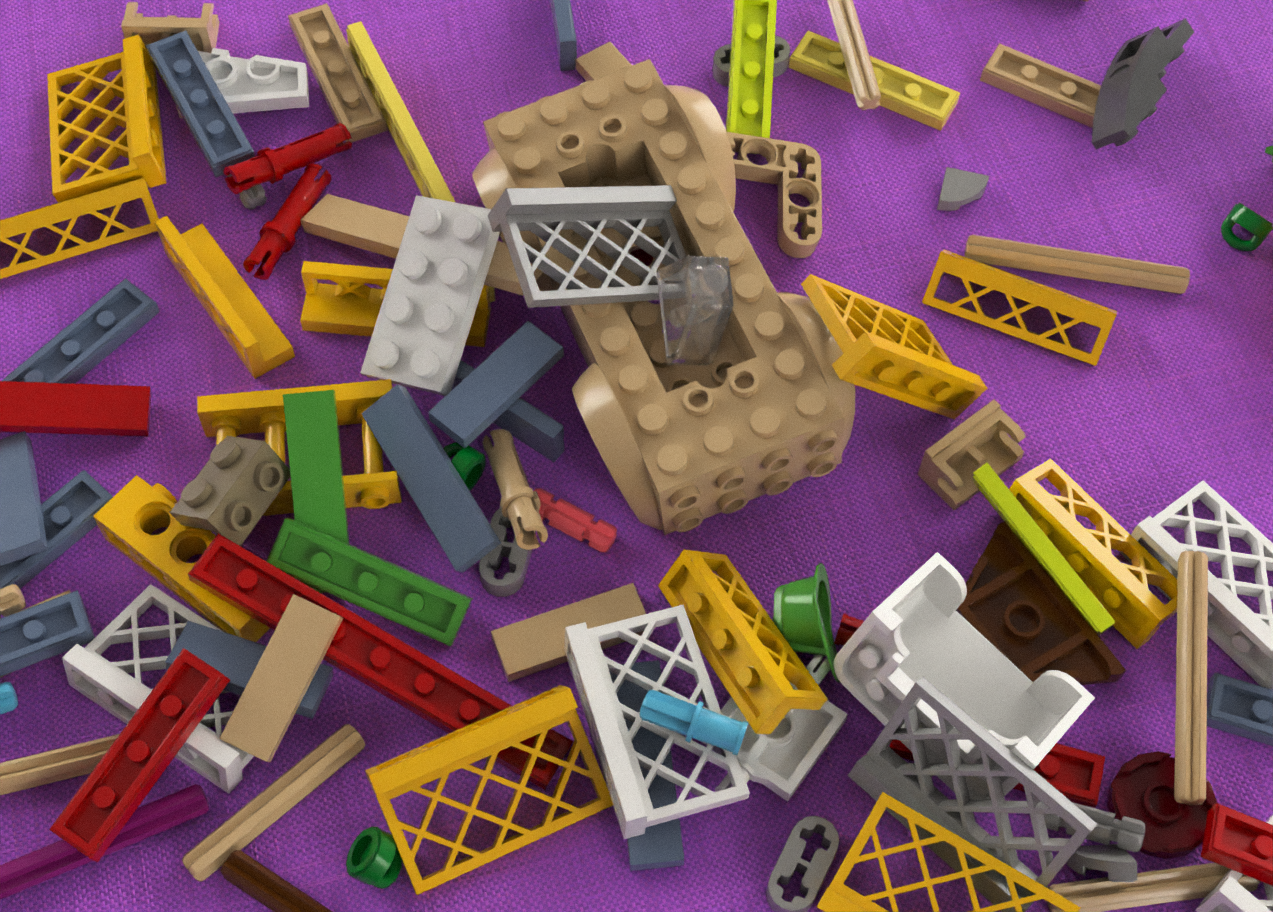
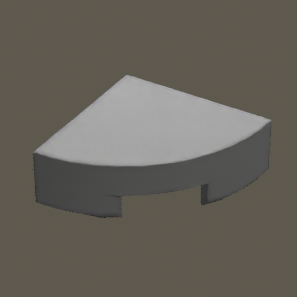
(960, 188)
(1109, 858)

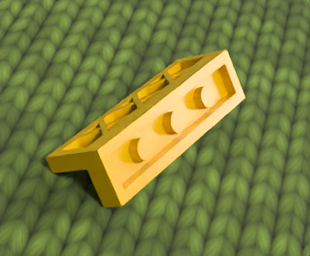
(72, 209)
(1026, 290)
(226, 297)
(354, 307)
(1116, 585)
(735, 640)

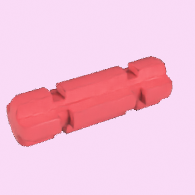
(576, 522)

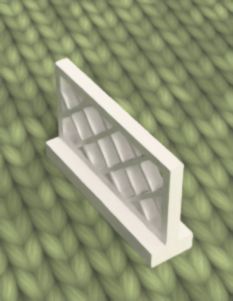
(1231, 624)
(122, 694)
(609, 730)

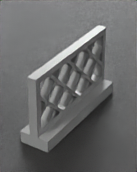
(587, 213)
(912, 785)

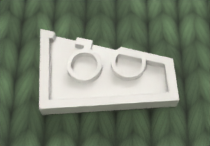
(258, 82)

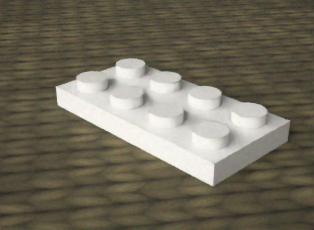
(431, 296)

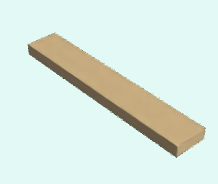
(383, 232)

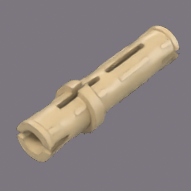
(518, 499)

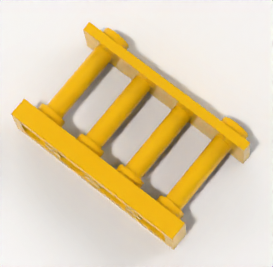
(264, 412)

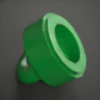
(1250, 221)
(467, 462)
(374, 858)

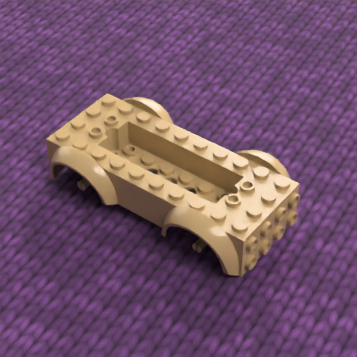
(676, 435)

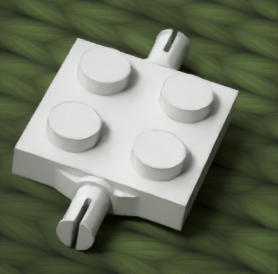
(794, 746)

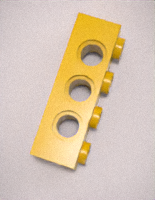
(128, 526)

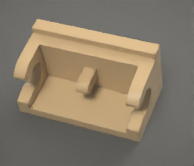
(201, 30)
(980, 439)

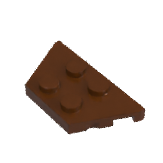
(1031, 618)

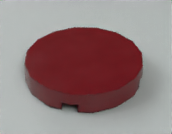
(1146, 793)

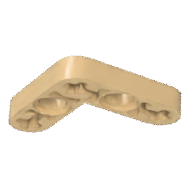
(782, 171)

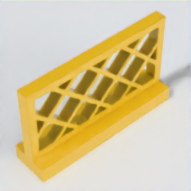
(137, 113)
(891, 351)
(470, 745)
(844, 899)

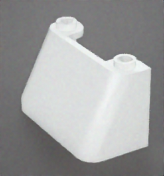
(924, 636)

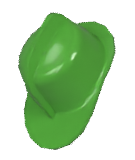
(805, 615)

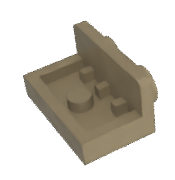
(232, 489)

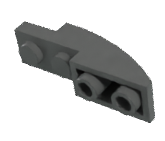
(1134, 83)

